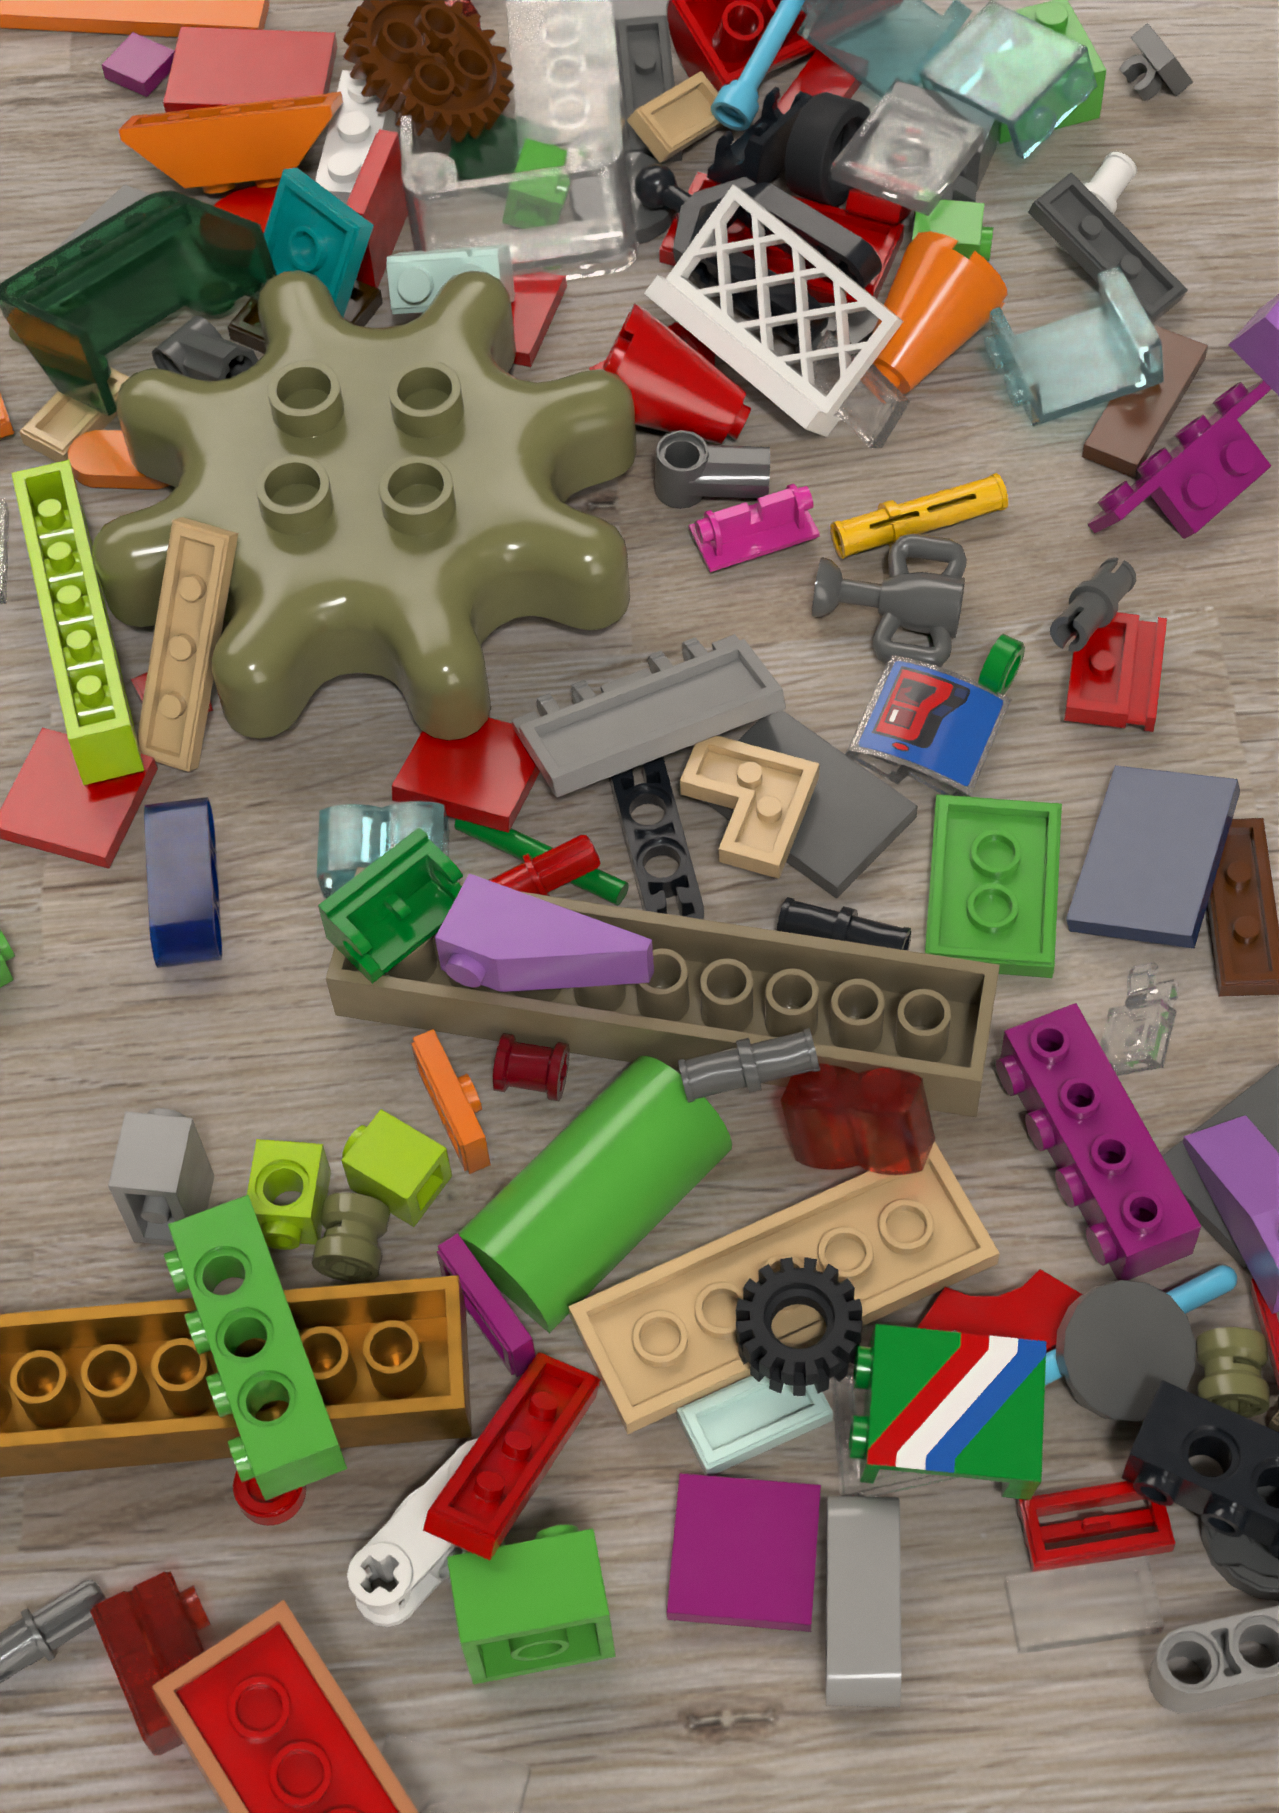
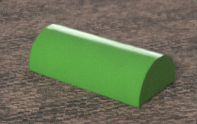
(596, 1190)

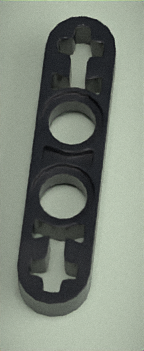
(657, 839)

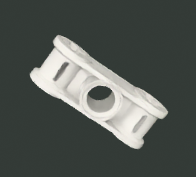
(405, 1554)

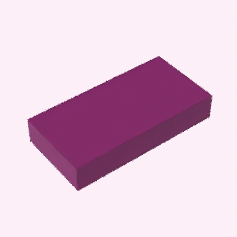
(487, 1306)

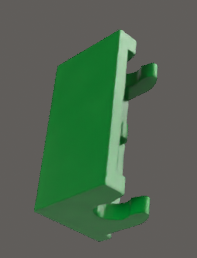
(392, 905)

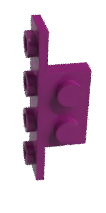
(1199, 474)

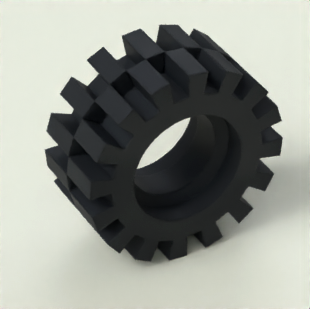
(805, 1287)

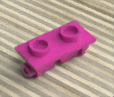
(755, 529)

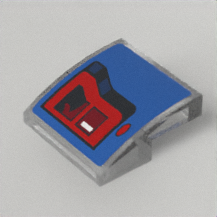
(928, 726)

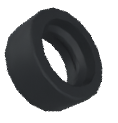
(816, 141)

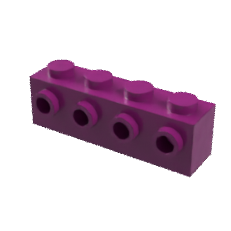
(1097, 1144)

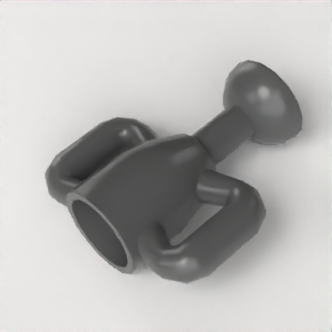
(905, 599)

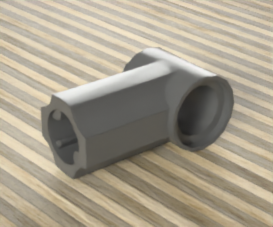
(202, 353)
(692, 469)

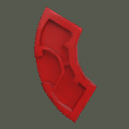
(1023, 1313)

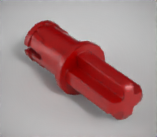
(552, 868)

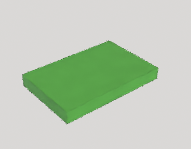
(995, 883)

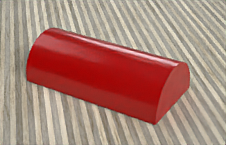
(723, 35)

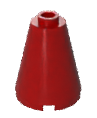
(673, 382)

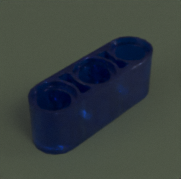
(182, 882)

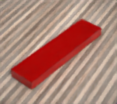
(512, 1456)

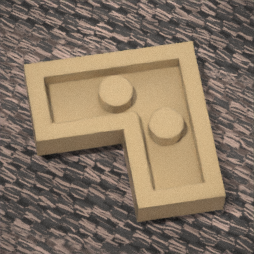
(764, 790)

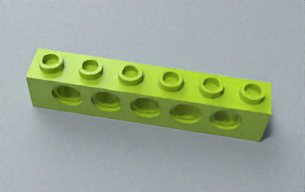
(76, 624)

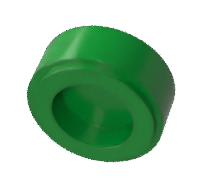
(1002, 664)

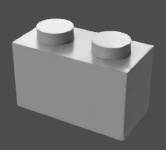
(159, 1173)

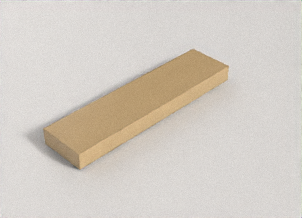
(184, 642)

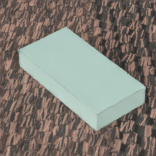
(748, 1421)

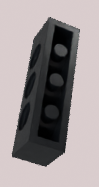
(1190, 1426)

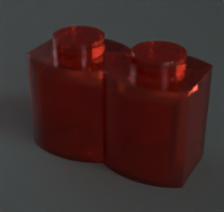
(859, 1119)

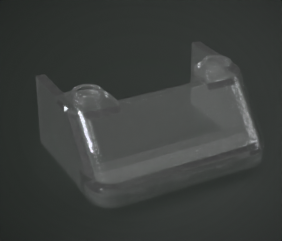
(555, 219)

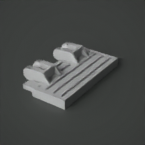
(648, 713)

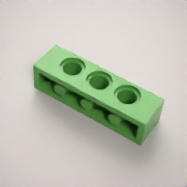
(302, 1441)

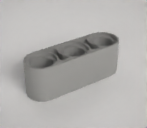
(863, 1601)
(1217, 1653)

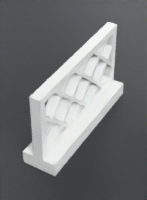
(741, 348)

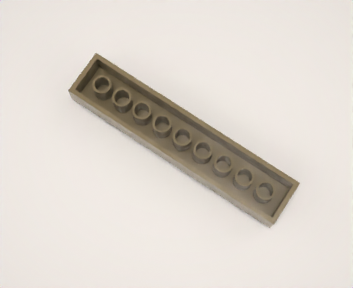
(714, 988)

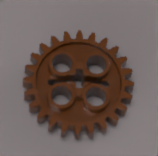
(429, 65)

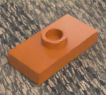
(453, 1100)

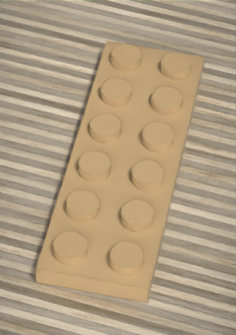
(674, 1326)

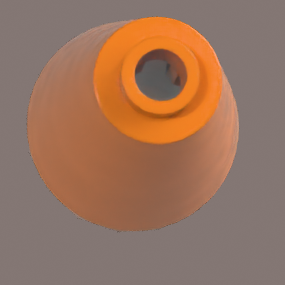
(941, 304)

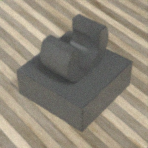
(1157, 63)

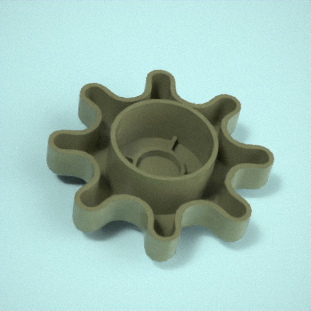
(380, 501)

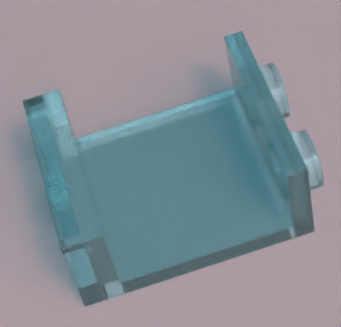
(880, 38)
(1013, 73)
(1079, 357)

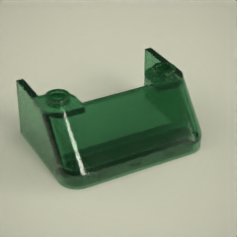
(125, 280)

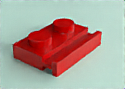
(1118, 674)

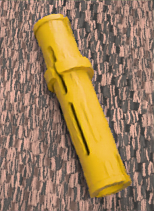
(918, 515)

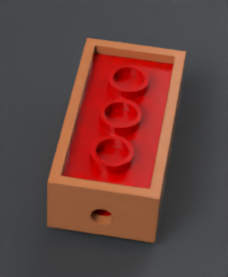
(276, 1726)

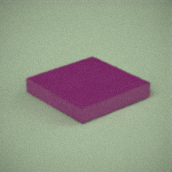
(744, 1552)

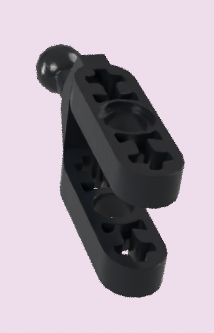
(854, 256)

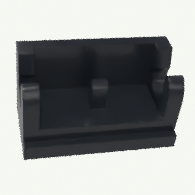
(762, 148)

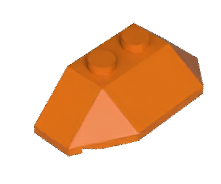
(231, 142)

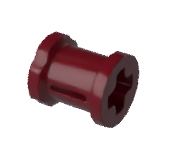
(531, 1067)

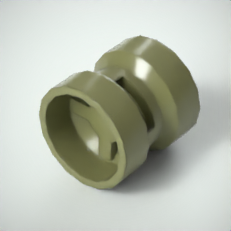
(351, 1236)
(1233, 1369)

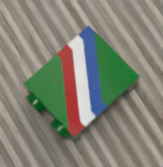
(951, 1407)

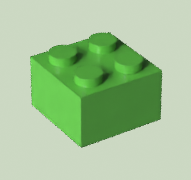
(532, 1605)

